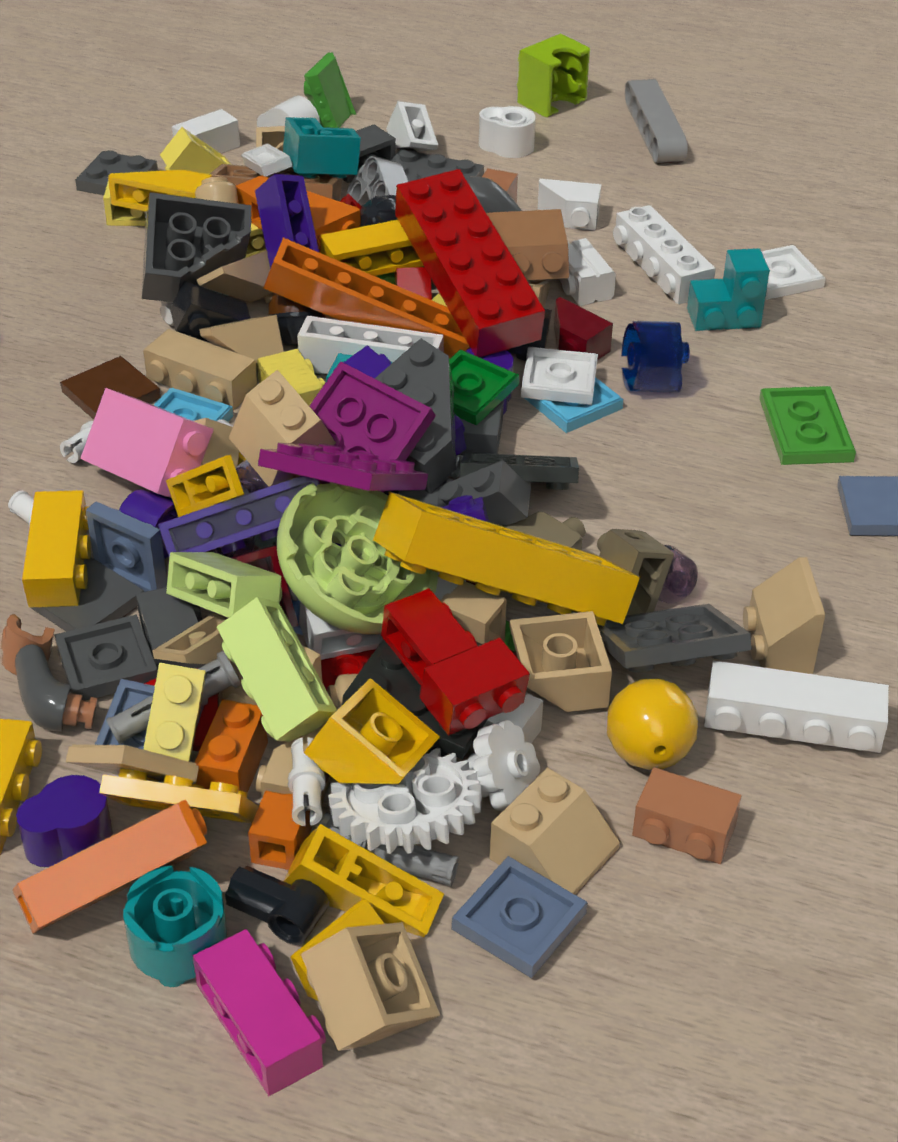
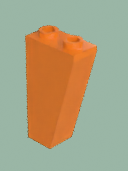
(326, 213)
(110, 865)

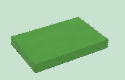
(806, 425)

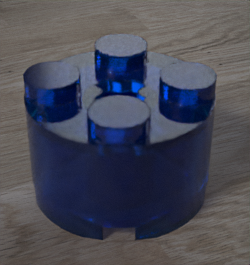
(654, 356)

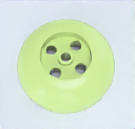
(347, 581)

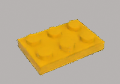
(218, 802)

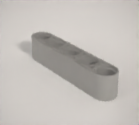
(655, 121)

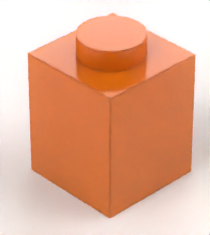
(274, 834)

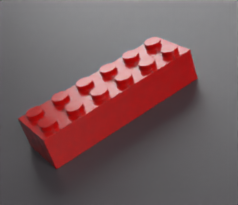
(469, 263)

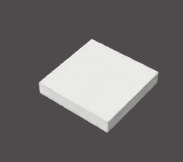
(790, 272)
(559, 375)

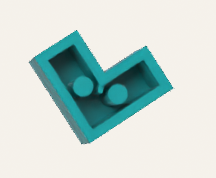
(321, 149)
(734, 300)

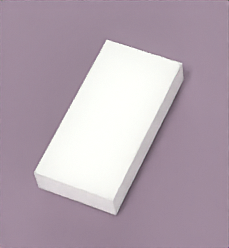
(266, 160)

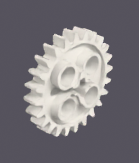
(423, 807)

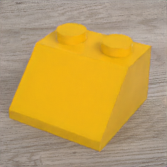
(371, 739)

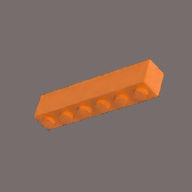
(357, 295)

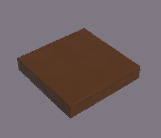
(116, 374)

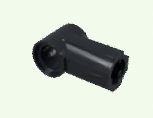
(287, 908)

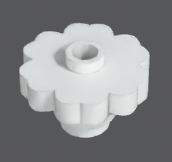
(503, 763)

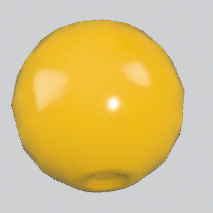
(652, 724)

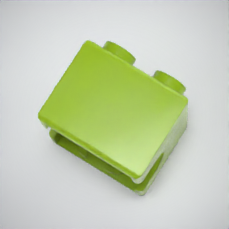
(551, 73)

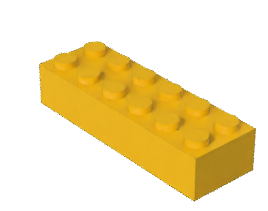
(503, 560)

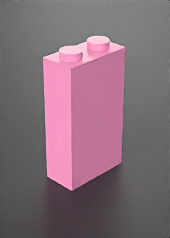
(144, 442)

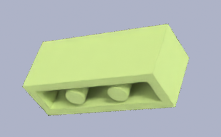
(219, 581)
(276, 670)

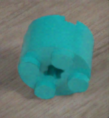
(171, 919)

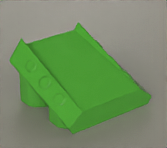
(328, 92)

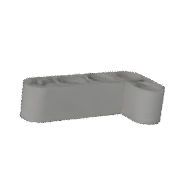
(376, 178)

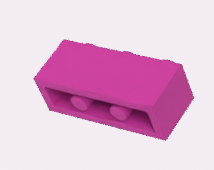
(260, 1011)

